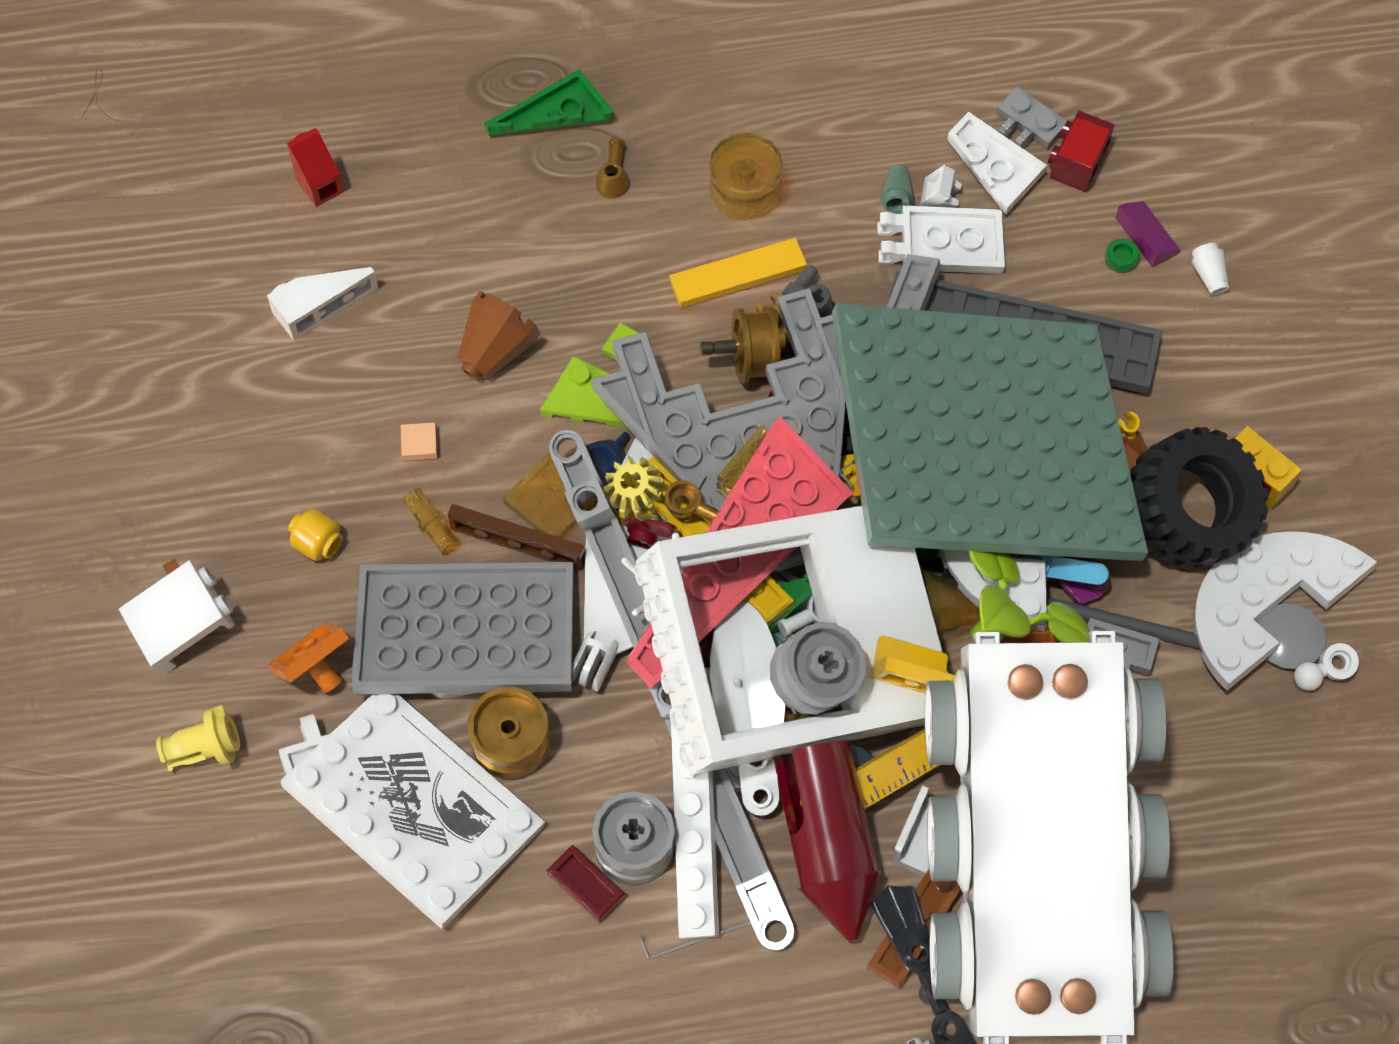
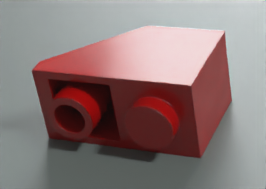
(314, 167)

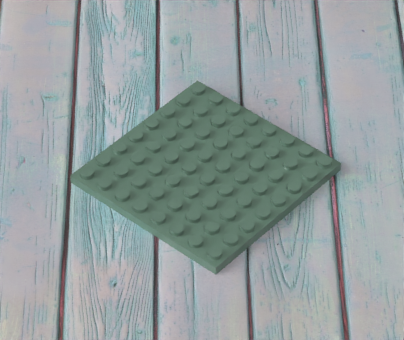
(985, 434)

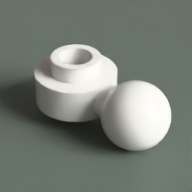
(1311, 675)

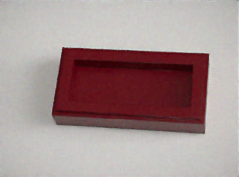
(586, 884)

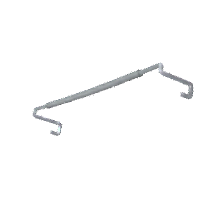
(691, 942)

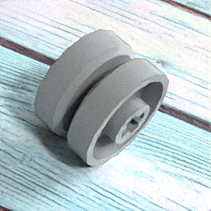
(817, 668)
(628, 817)

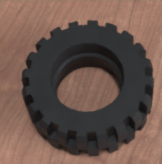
(1235, 490)

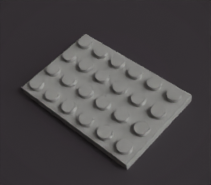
(463, 628)

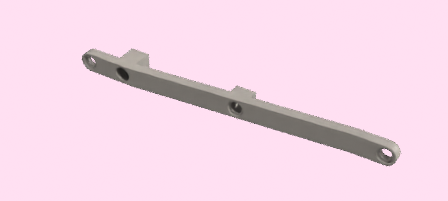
(732, 828)

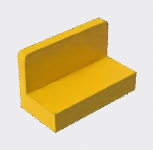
(908, 664)

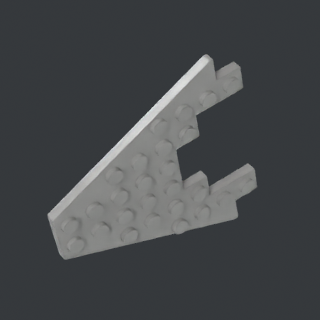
(701, 443)

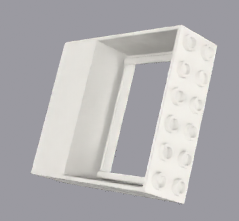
(852, 584)

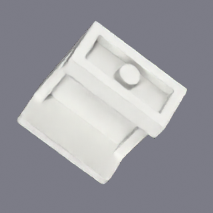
(176, 614)

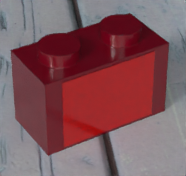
(1081, 150)

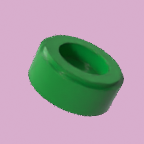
(1122, 255)

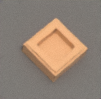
(418, 441)

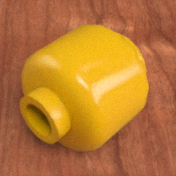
(315, 535)

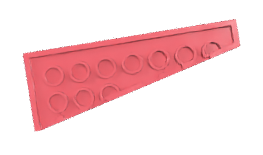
(777, 484)

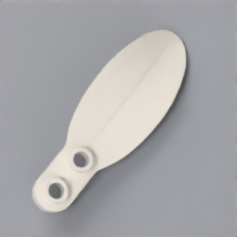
(744, 650)

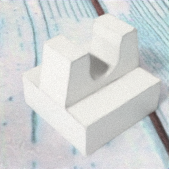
(939, 187)

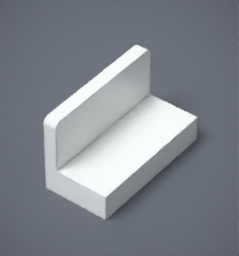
(912, 848)

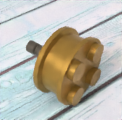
(754, 342)

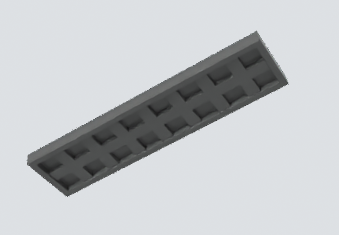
(1126, 347)

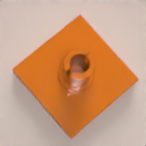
(310, 655)

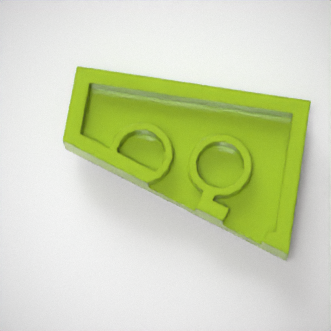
(576, 399)

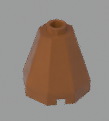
(493, 336)

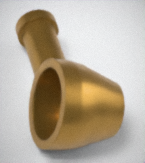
(615, 185)
(689, 494)

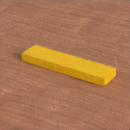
(737, 272)

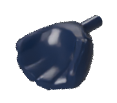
(607, 452)

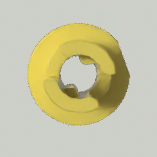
(212, 738)

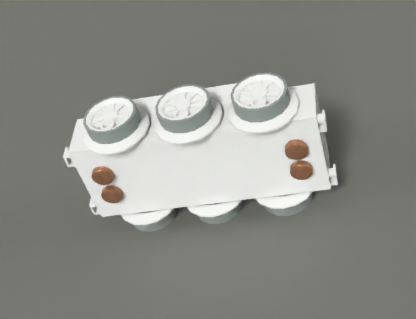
(1047, 839)

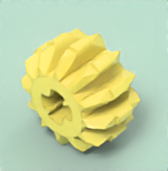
(627, 498)

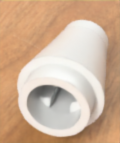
(1211, 267)

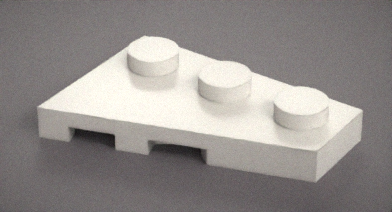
(996, 161)

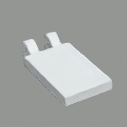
(959, 237)

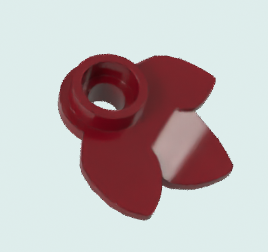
(648, 533)

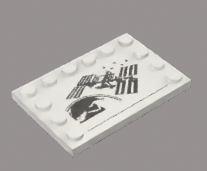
(413, 805)

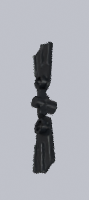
(906, 928)

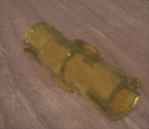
(431, 521)

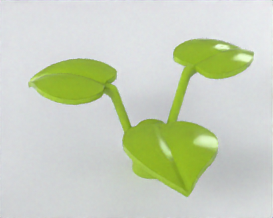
(1002, 614)

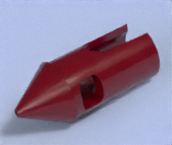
(829, 832)

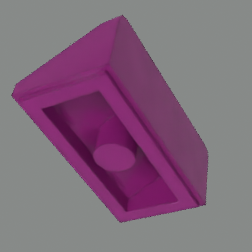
(1146, 232)

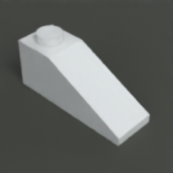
(316, 298)

